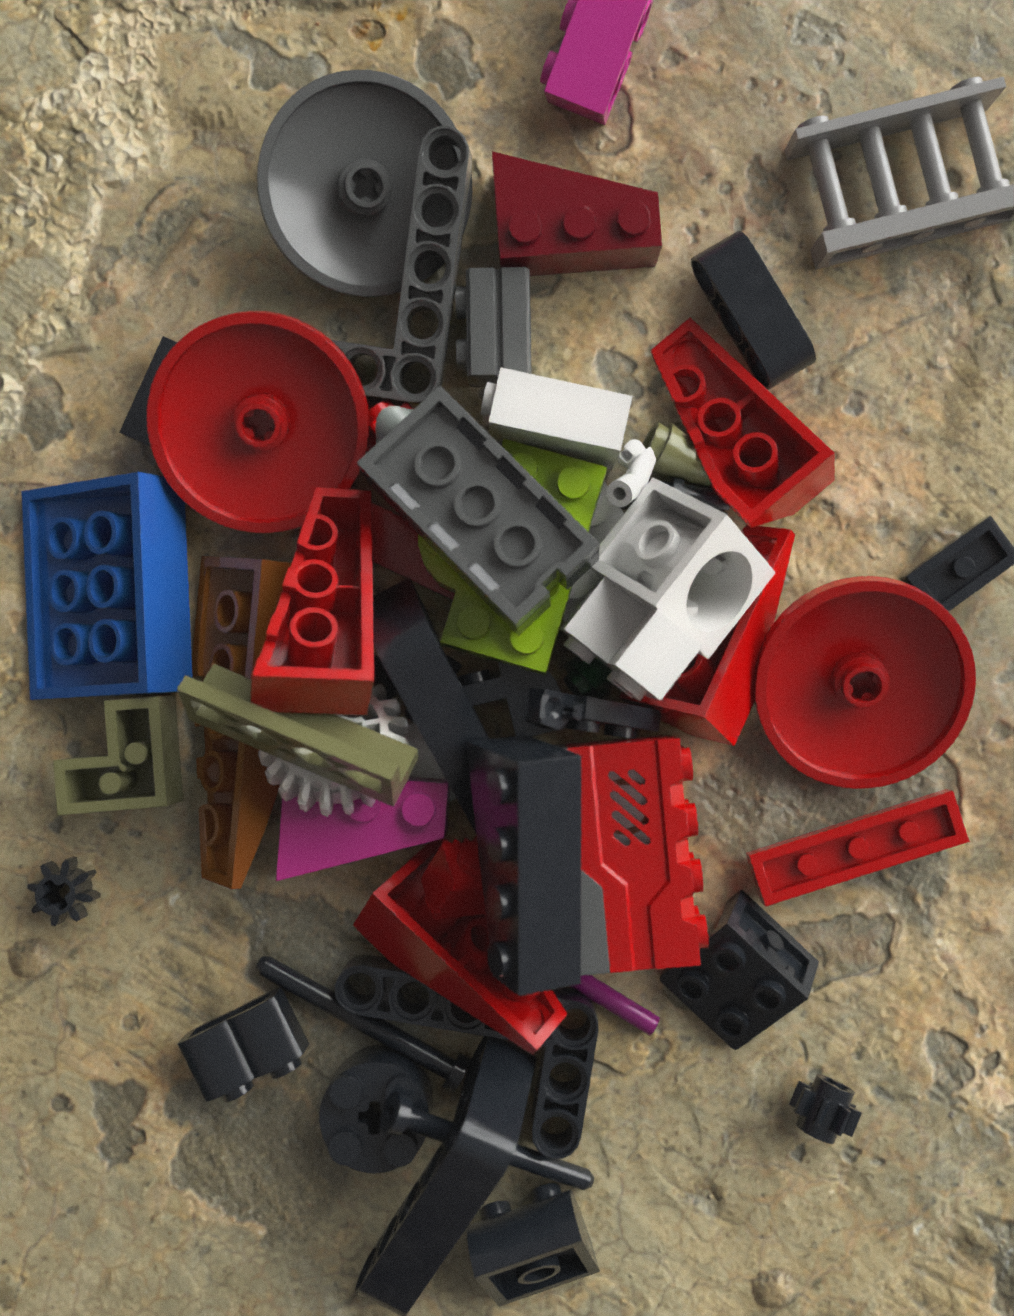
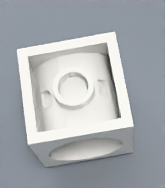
(684, 563)

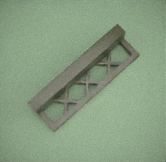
(312, 741)

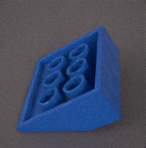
(106, 588)

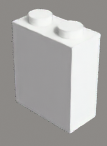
(556, 416)

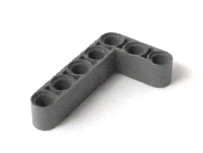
(423, 241)

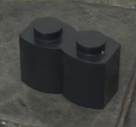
(244, 1046)

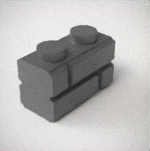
(496, 323)

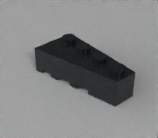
(529, 859)

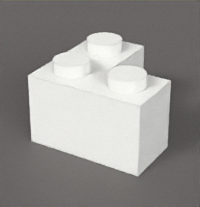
(636, 644)

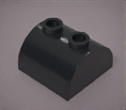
(530, 1246)

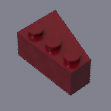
(571, 220)

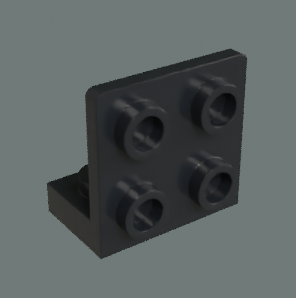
(745, 975)

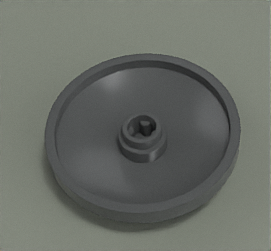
(343, 179)

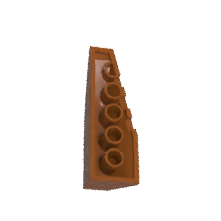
(230, 631)

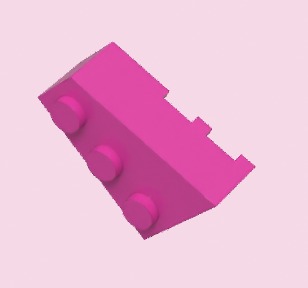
(320, 842)

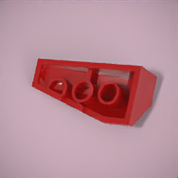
(746, 439)
(718, 692)
(452, 956)

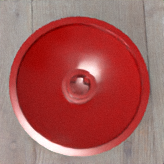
(256, 420)
(864, 682)

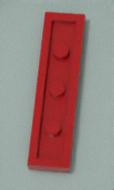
(857, 847)

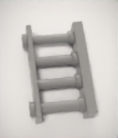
(894, 225)

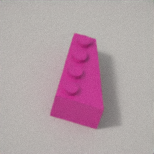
(593, 55)

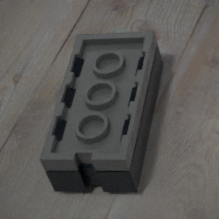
(477, 507)

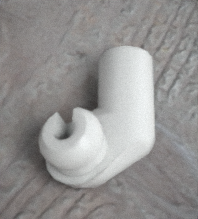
(640, 466)

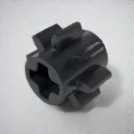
(47, 889)
(825, 1109)

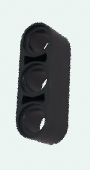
(753, 310)

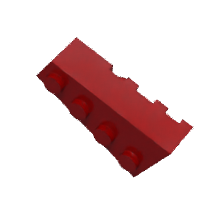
(322, 630)

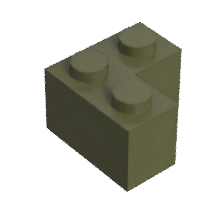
(139, 765)

